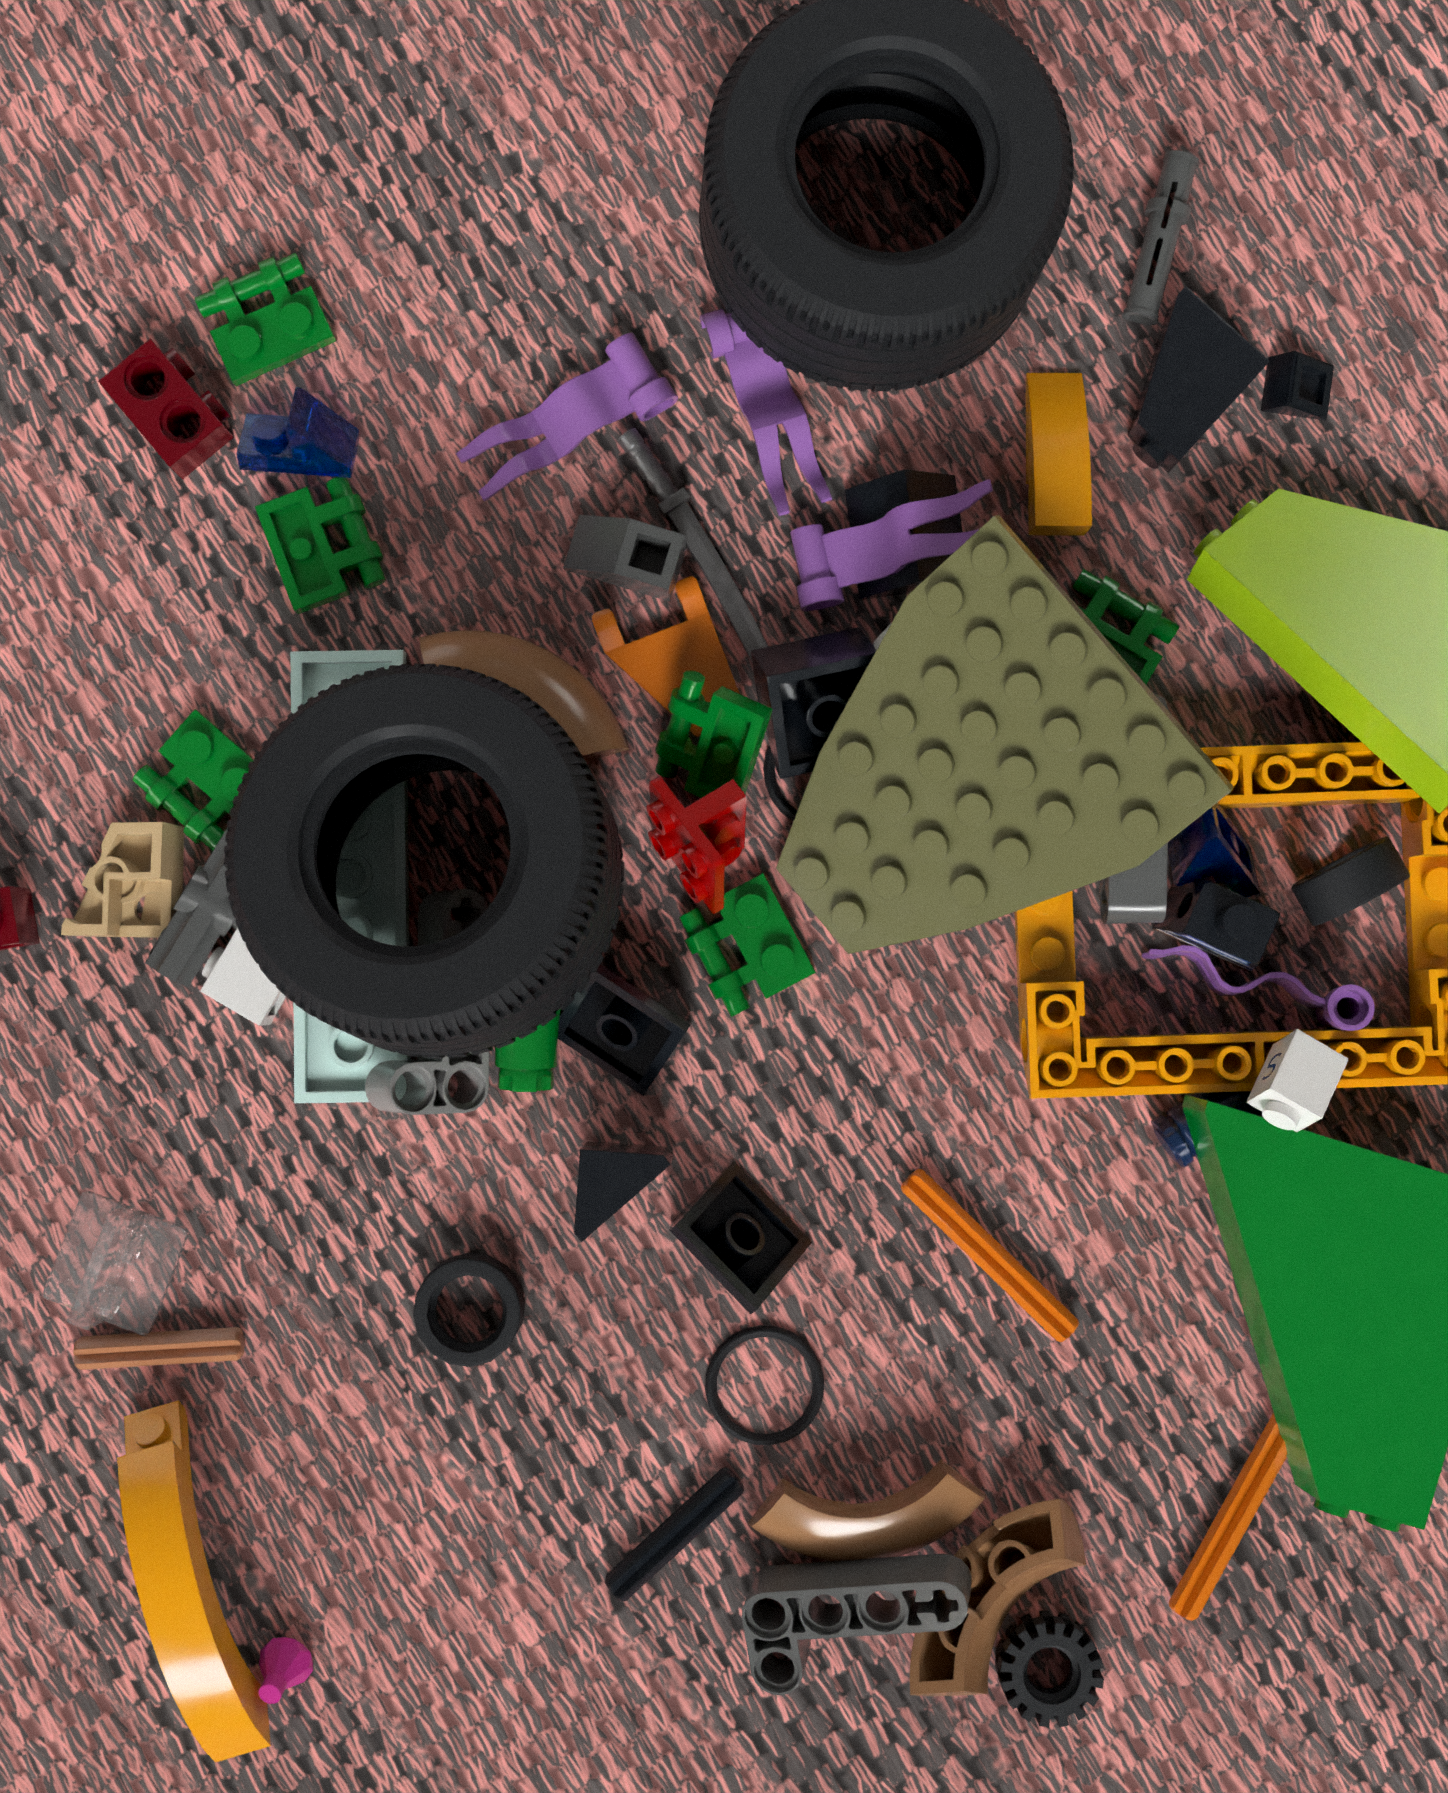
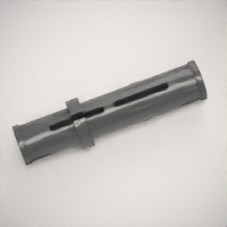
(1177, 178)

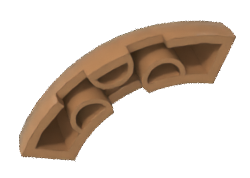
(538, 675)
(870, 1529)
(1003, 1567)

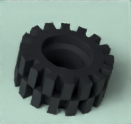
(1073, 1692)

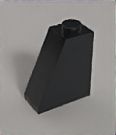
(1190, 381)

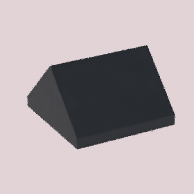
(877, 497)
(621, 1029)
(611, 1177)
(740, 1236)

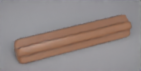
(159, 1348)

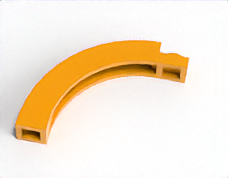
(177, 1591)

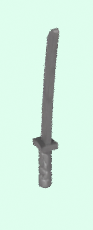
(675, 505)

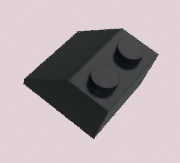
(808, 690)

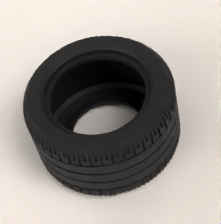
(859, 311)
(511, 962)

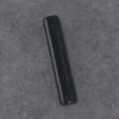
(674, 1534)

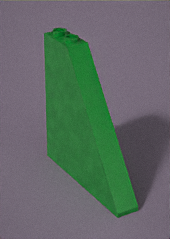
(1342, 1302)

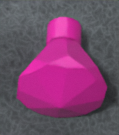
(283, 1665)

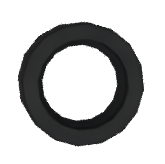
(1350, 881)
(447, 1347)

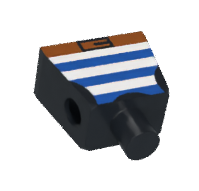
(1219, 922)

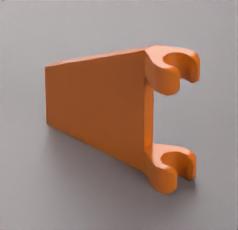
(663, 657)

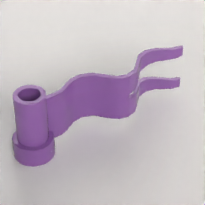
(766, 402)
(577, 410)
(876, 548)
(1355, 1000)

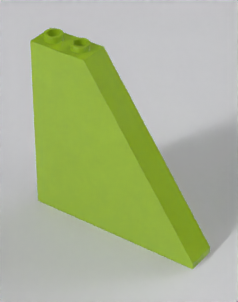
(1350, 614)

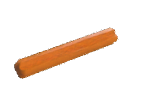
(990, 1255)
(1230, 1523)

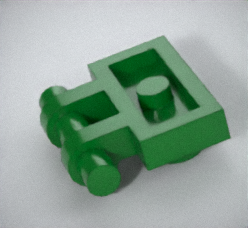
(271, 334)
(304, 550)
(1145, 621)
(728, 741)
(208, 760)
(763, 937)

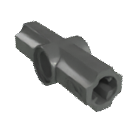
(199, 920)

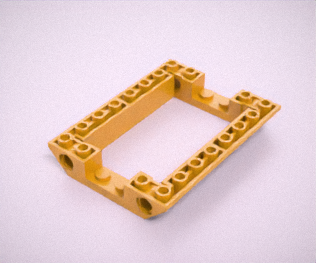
(1051, 999)

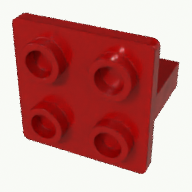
(699, 837)

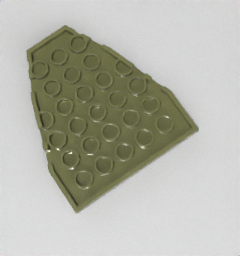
(987, 760)

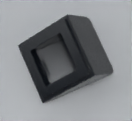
(1297, 386)

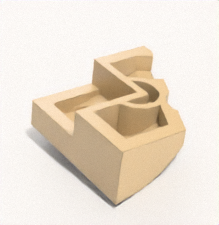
(133, 863)

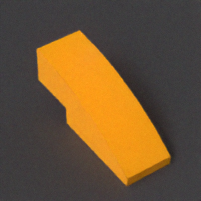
(1057, 455)

